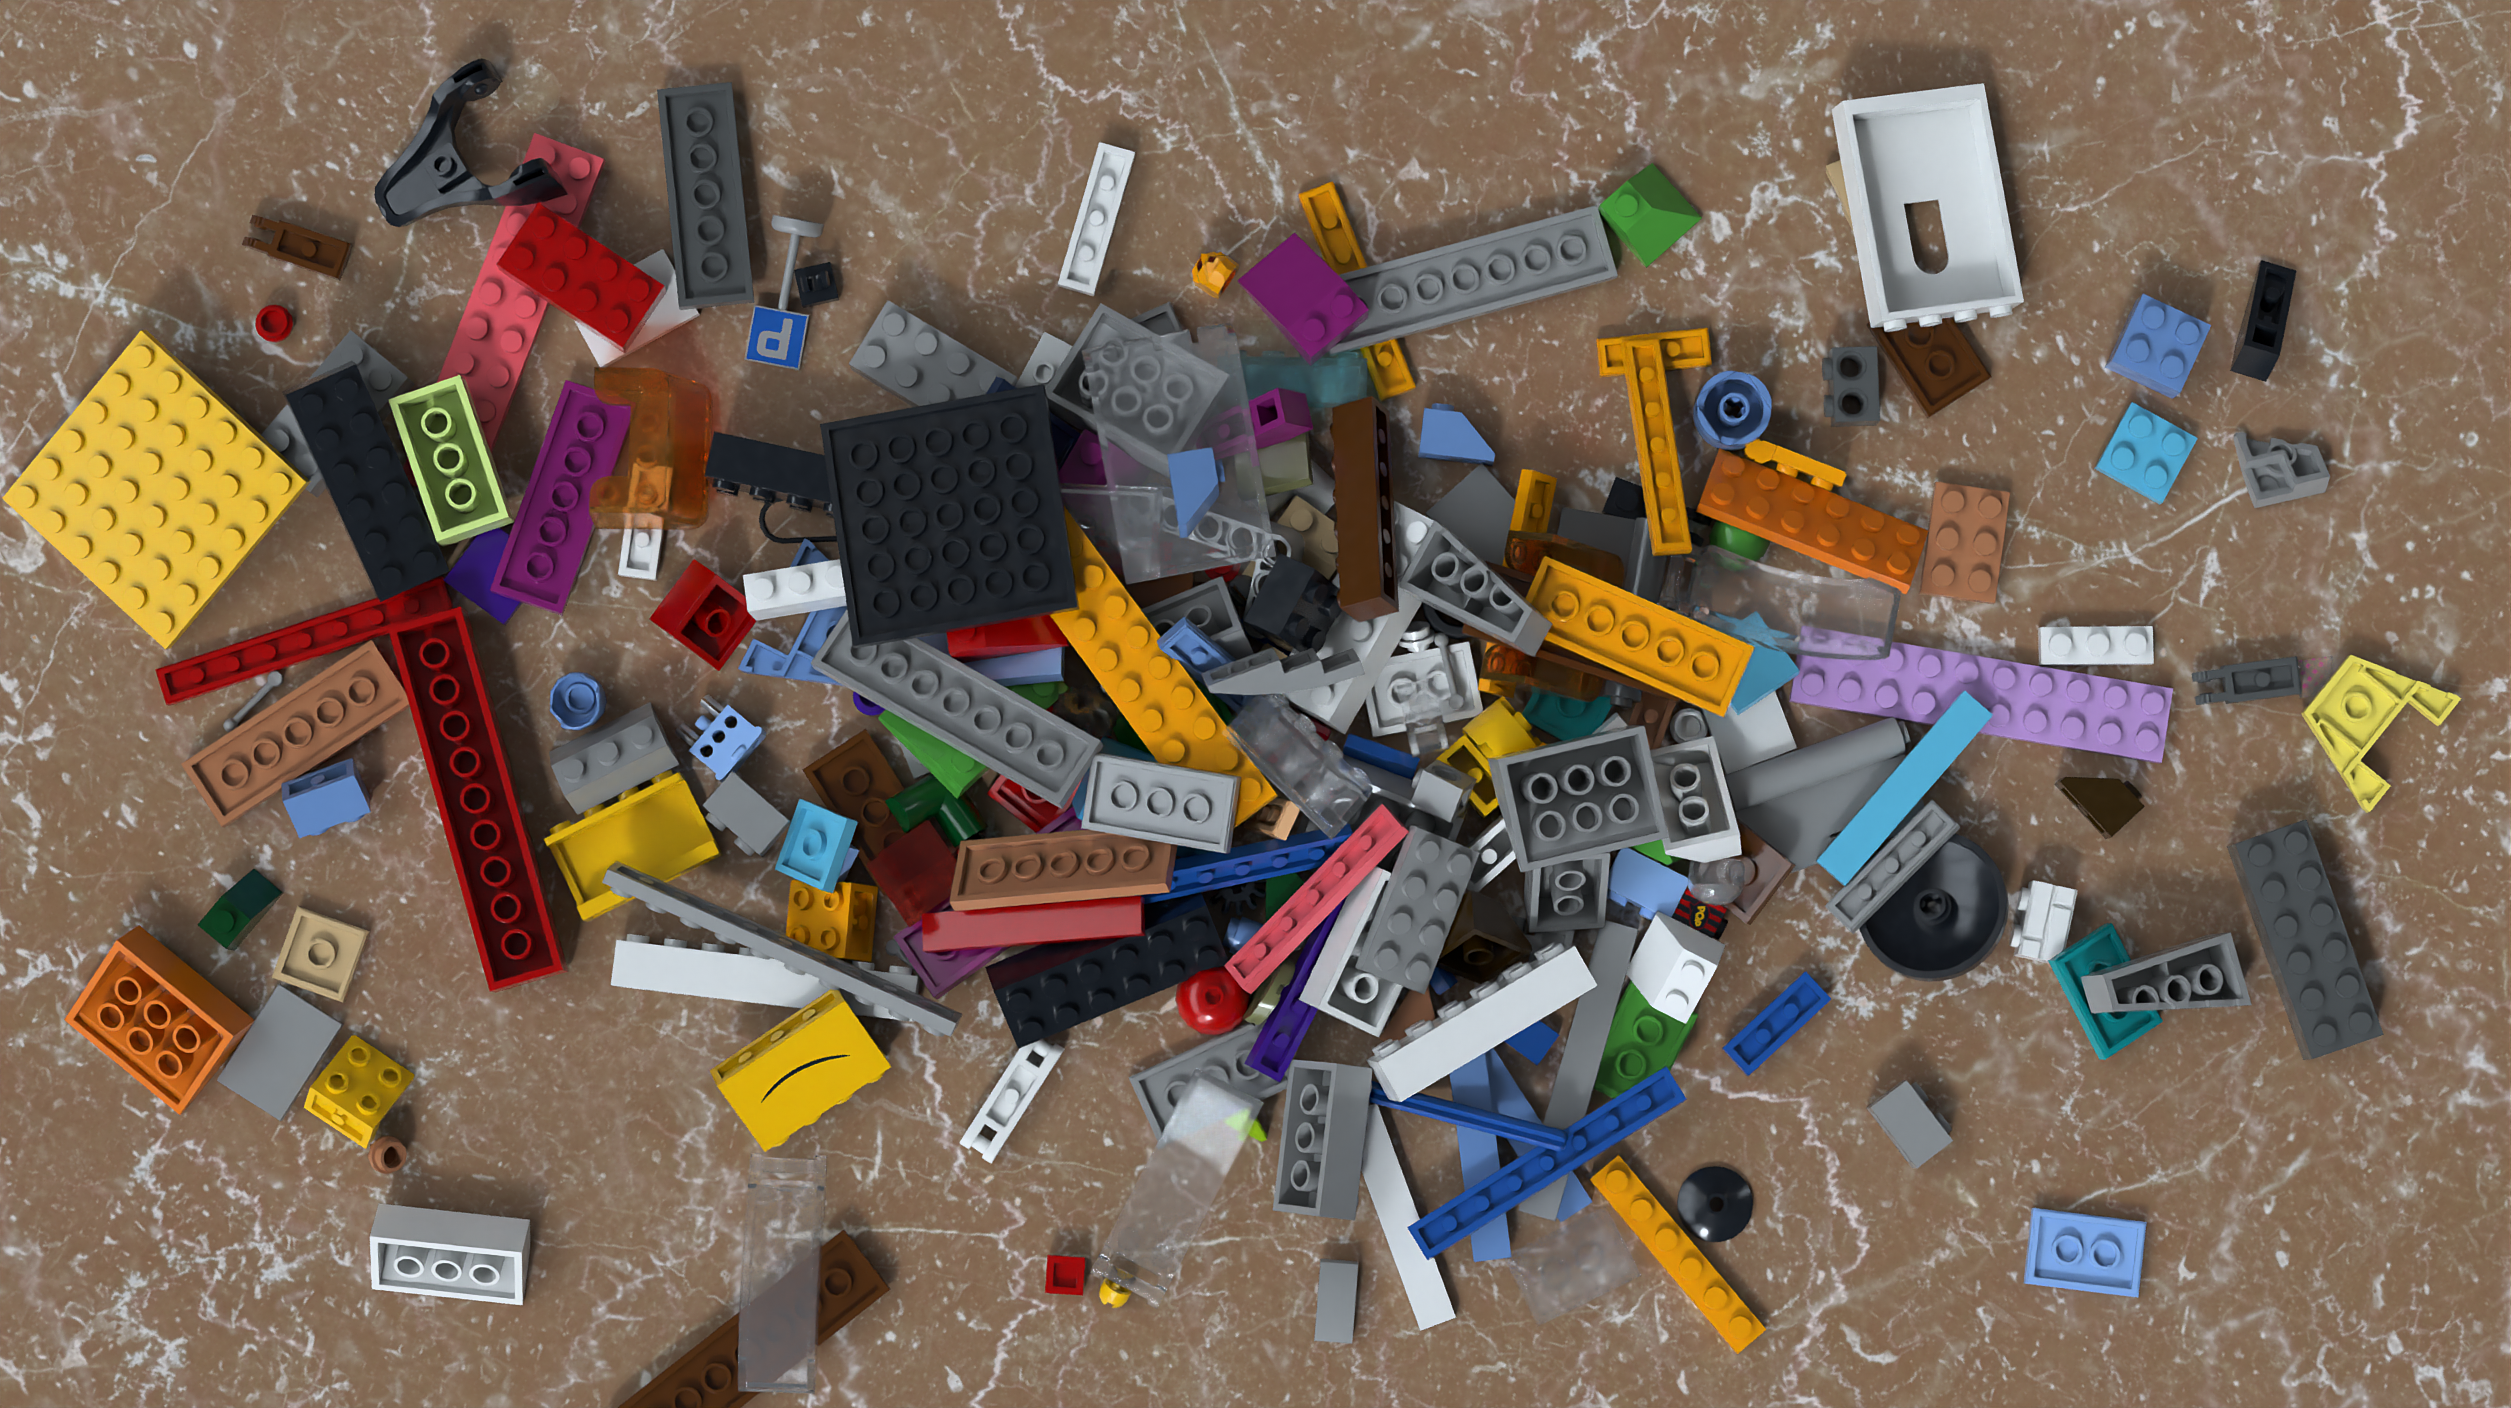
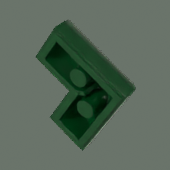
(931, 798)

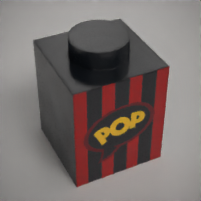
(1700, 916)

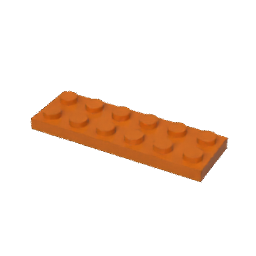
(1812, 520)

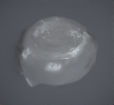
(1716, 881)

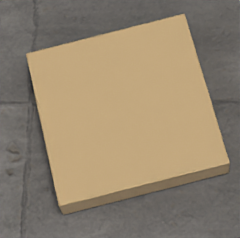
(321, 954)

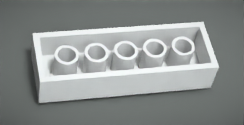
(1371, 639)
(1481, 1022)

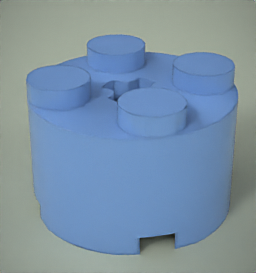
(1735, 389)

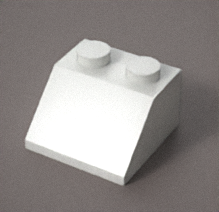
(1674, 966)

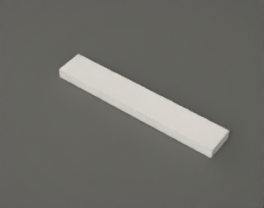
(1396, 1213)

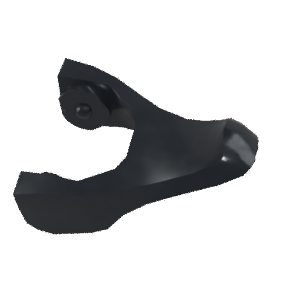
(434, 172)

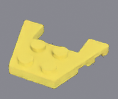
(2357, 709)

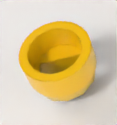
(1113, 1293)

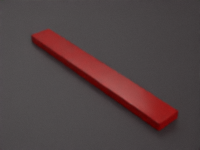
(299, 642)

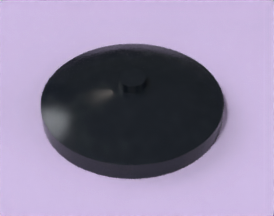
(1942, 916)

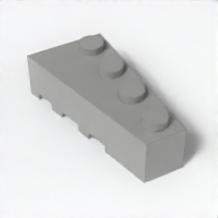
(1466, 588)
(2179, 977)

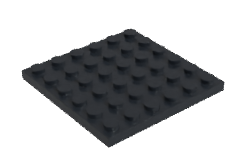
(949, 516)

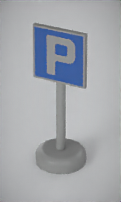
(779, 334)

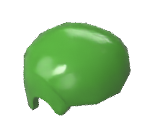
(1738, 541)

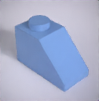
(1452, 437)
(1194, 485)

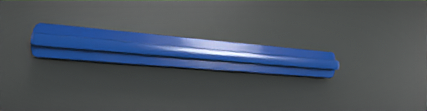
(1474, 1118)

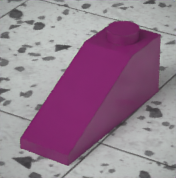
(1279, 416)

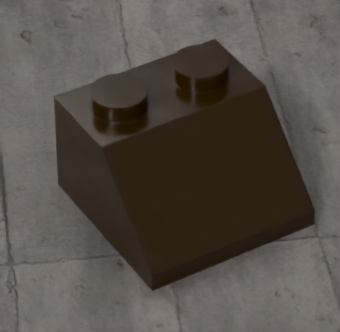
(1482, 940)

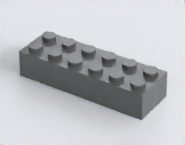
(2305, 940)

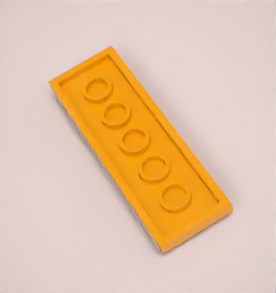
(1639, 637)

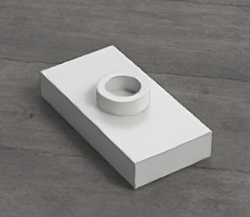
(1044, 361)

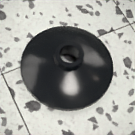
(1695, 1209)

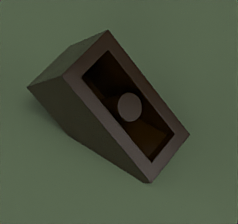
(2102, 801)

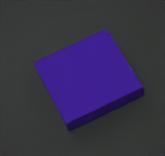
(476, 572)

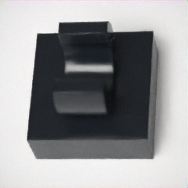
(816, 285)

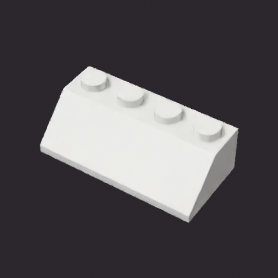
(449, 1254)

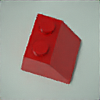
(705, 615)

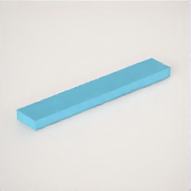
(1904, 788)

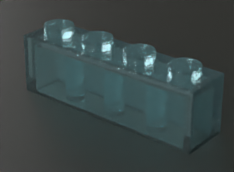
(1325, 382)

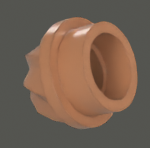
(387, 1154)

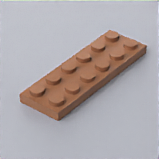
(297, 733)
(1058, 869)

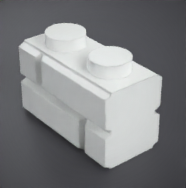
(2043, 921)

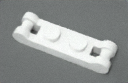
(1011, 1098)

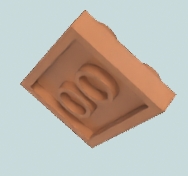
(1964, 543)

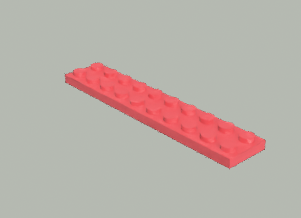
(502, 314)

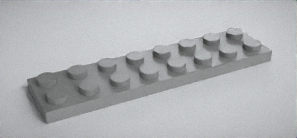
(1479, 277)
(963, 710)

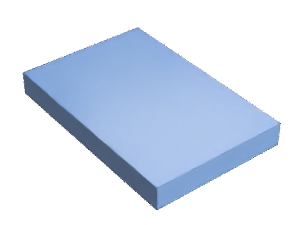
(2085, 1252)

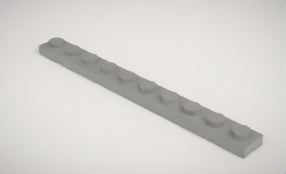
(770, 944)

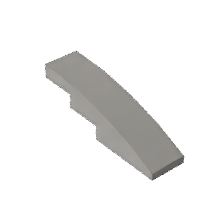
(1269, 675)

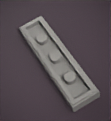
(1892, 866)

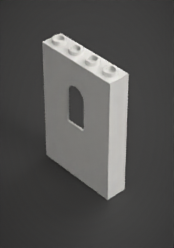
(1923, 151)

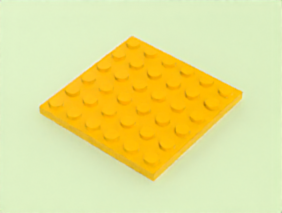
(156, 489)

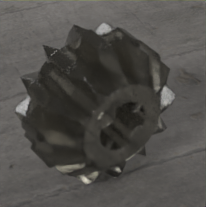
(1087, 710)

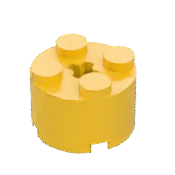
(1500, 730)

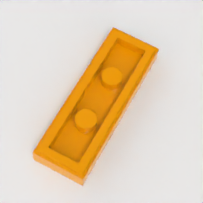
(1679, 350)

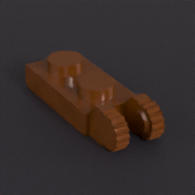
(301, 247)

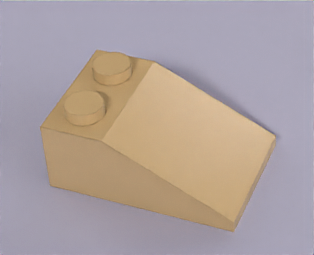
(1318, 535)

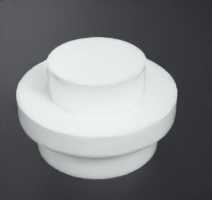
(1417, 636)
(1688, 725)

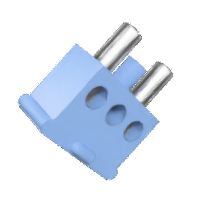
(735, 748)

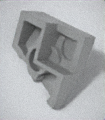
(2280, 470)

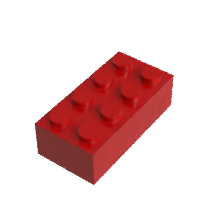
(581, 277)

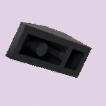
(2264, 321)

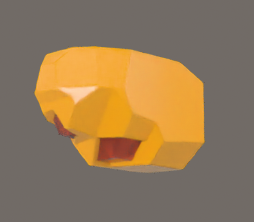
(1214, 273)

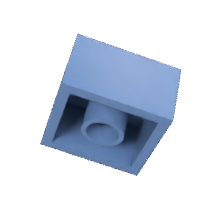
(2158, 346)

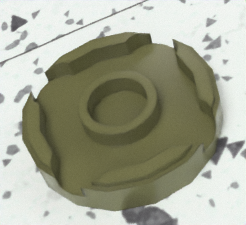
(1268, 993)

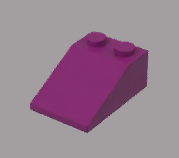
(1304, 298)

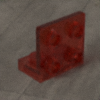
(915, 872)

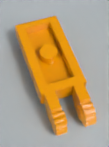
(1792, 463)

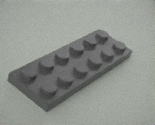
(705, 196)

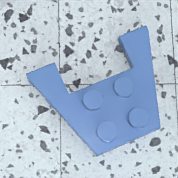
(767, 661)

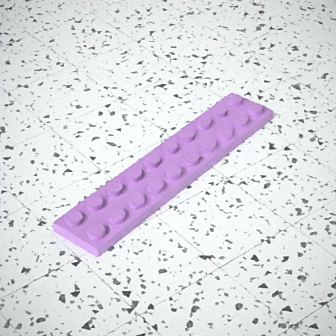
(2024, 698)

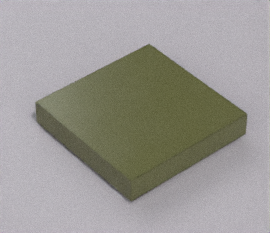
(1286, 465)

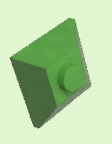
(1648, 214)

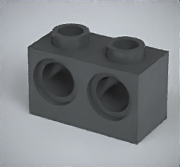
(1862, 387)

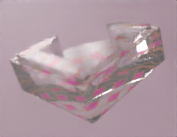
(2314, 674)

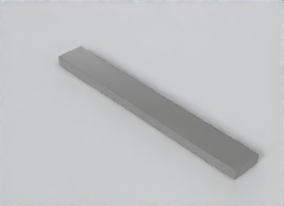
(1585, 1048)

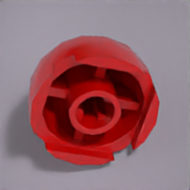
(1212, 1001)

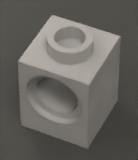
(1442, 790)

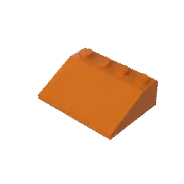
(158, 1018)

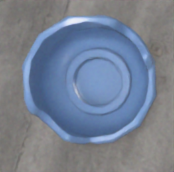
(577, 701)

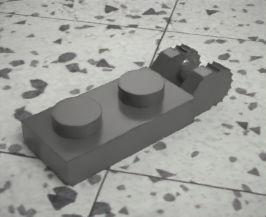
(2252, 681)

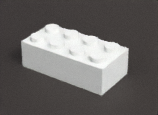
(1335, 982)

